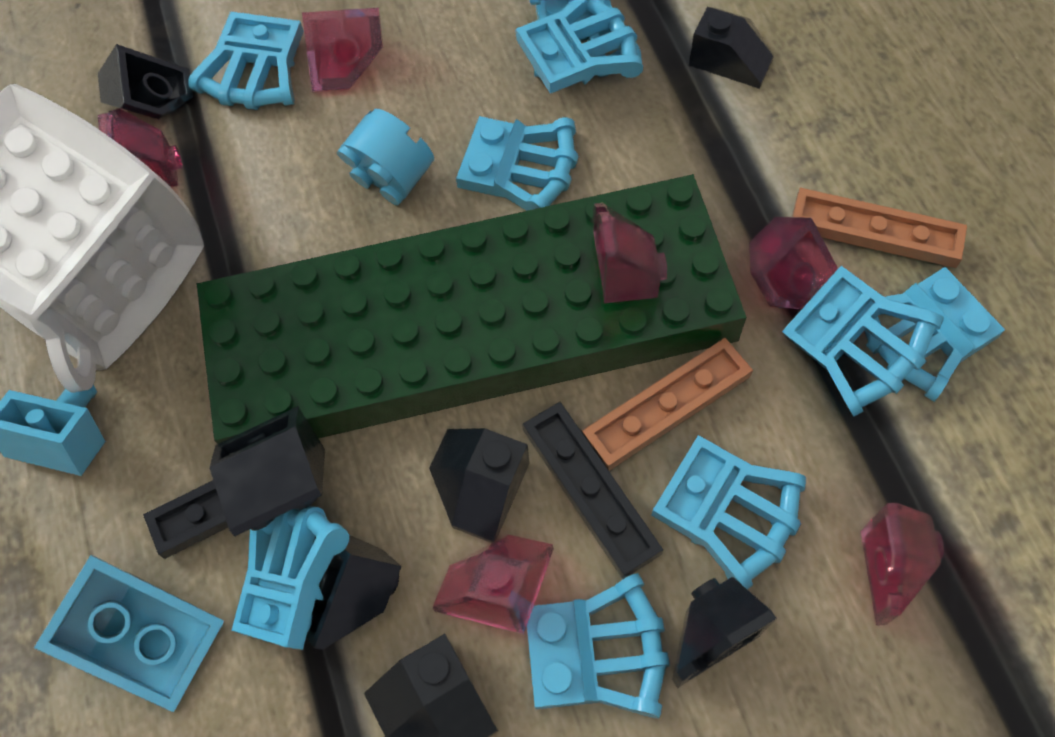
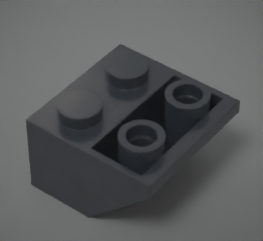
(268, 471)

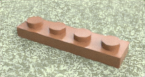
(883, 227)
(667, 403)

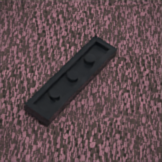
(592, 490)

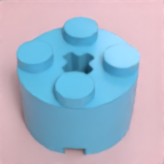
(385, 155)

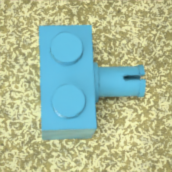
(50, 431)

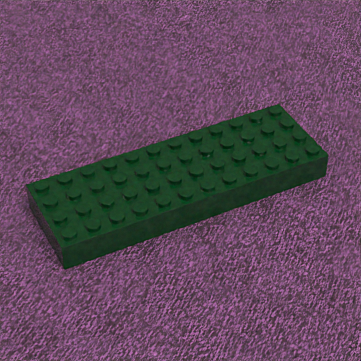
(459, 315)

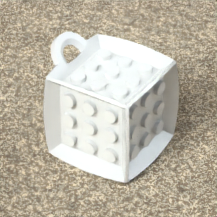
(84, 236)

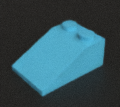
(130, 633)

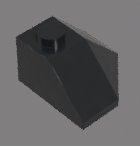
(730, 47)
(143, 83)
(478, 478)
(353, 592)
(718, 625)
(429, 696)

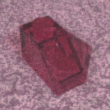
(341, 45)
(143, 142)
(626, 257)
(790, 261)
(899, 557)
(496, 583)

